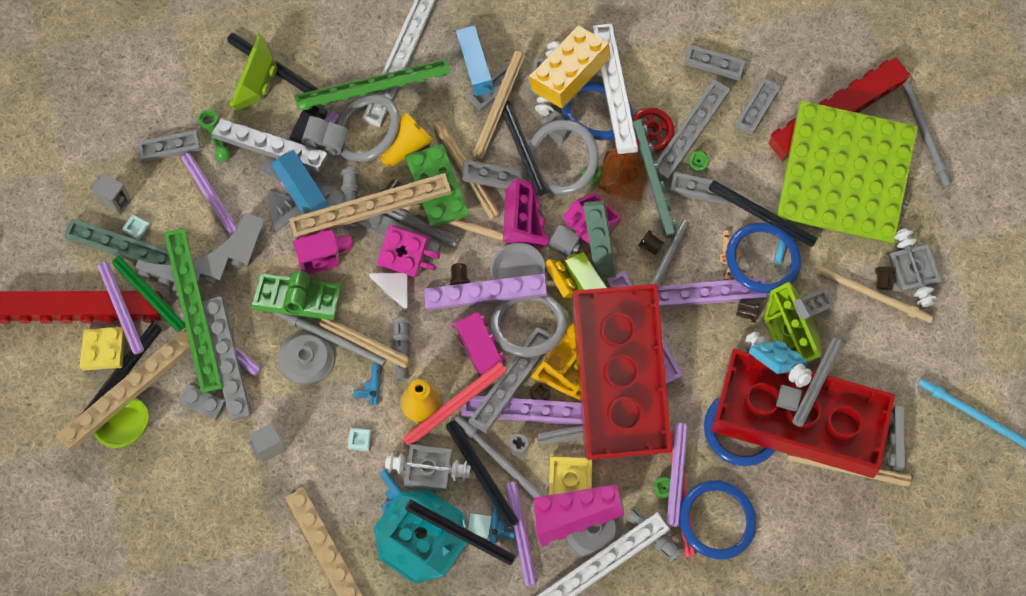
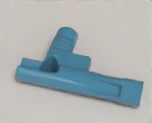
(371, 387)
(394, 489)
(498, 526)

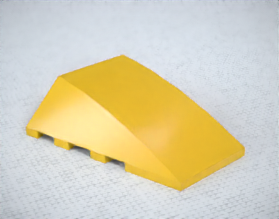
(559, 366)

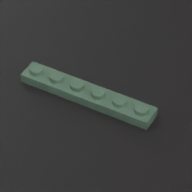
(657, 186)
(115, 243)

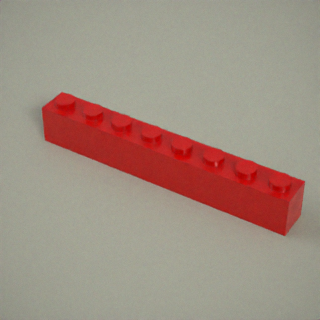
(854, 98)
(72, 306)

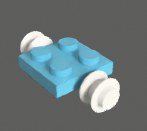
(779, 358)

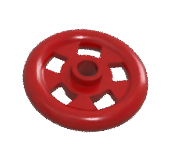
(666, 124)

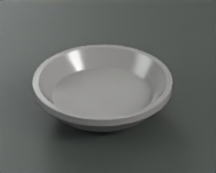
(516, 261)
(305, 358)
(595, 538)

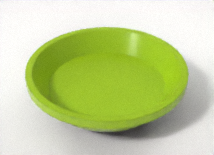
(125, 426)

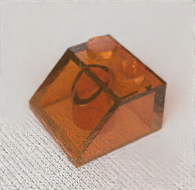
(623, 175)

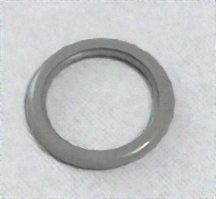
(389, 138)
(592, 148)
(529, 351)

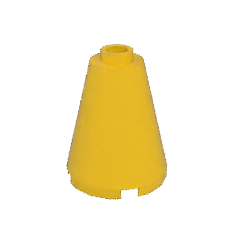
(408, 140)
(420, 400)

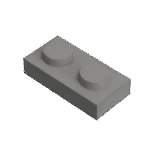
(202, 403)

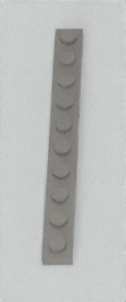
(376, 225)

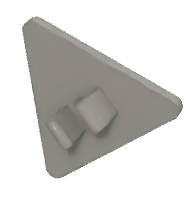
(281, 209)

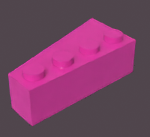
(575, 511)

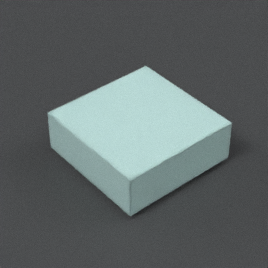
(136, 227)
(359, 439)
(479, 525)

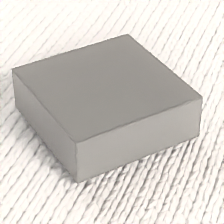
(788, 398)

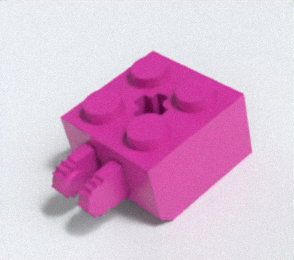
(576, 217)
(417, 249)
(321, 251)

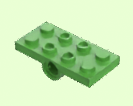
(429, 164)
(297, 295)

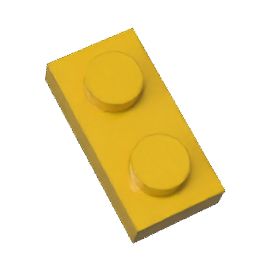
(557, 272)

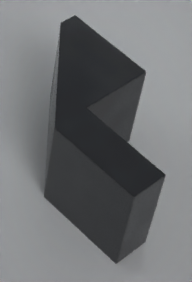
(300, 126)

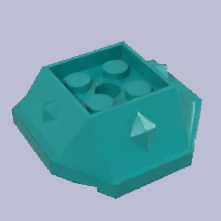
(413, 557)

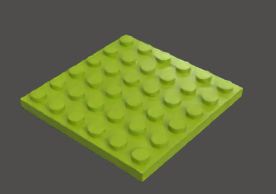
(846, 172)

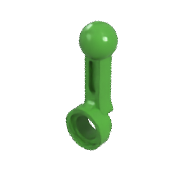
(222, 153)

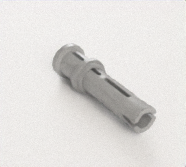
(349, 189)
(401, 339)
(662, 544)

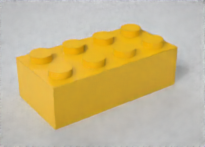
(570, 67)

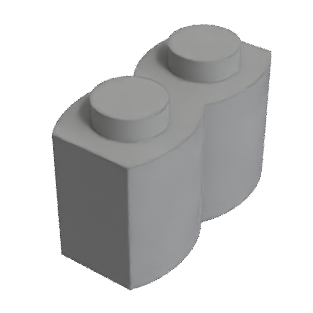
(324, 136)

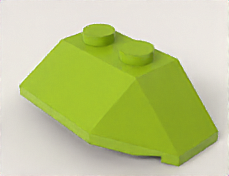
(255, 76)
(788, 326)

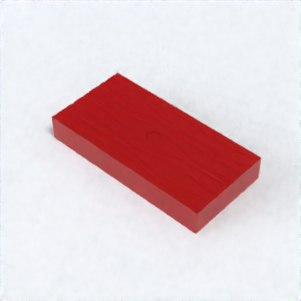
(621, 371)
(842, 429)

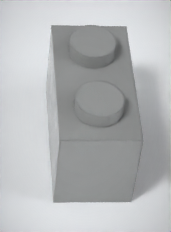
(111, 193)
(266, 443)

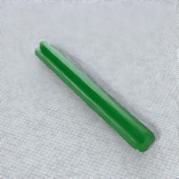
(148, 293)

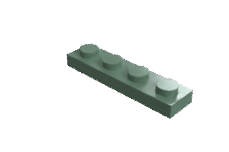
(600, 238)

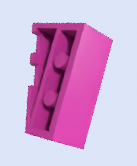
(522, 216)
(478, 342)

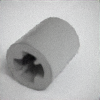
(513, 442)

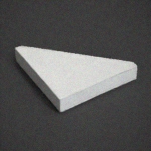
(394, 285)

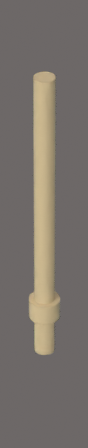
(416, 210)
(912, 311)

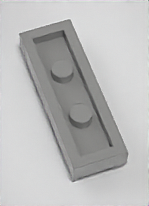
(714, 62)
(483, 101)
(757, 106)
(168, 146)
(489, 174)
(696, 188)
(812, 304)
(896, 439)

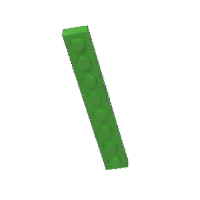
(365, 86)
(192, 310)

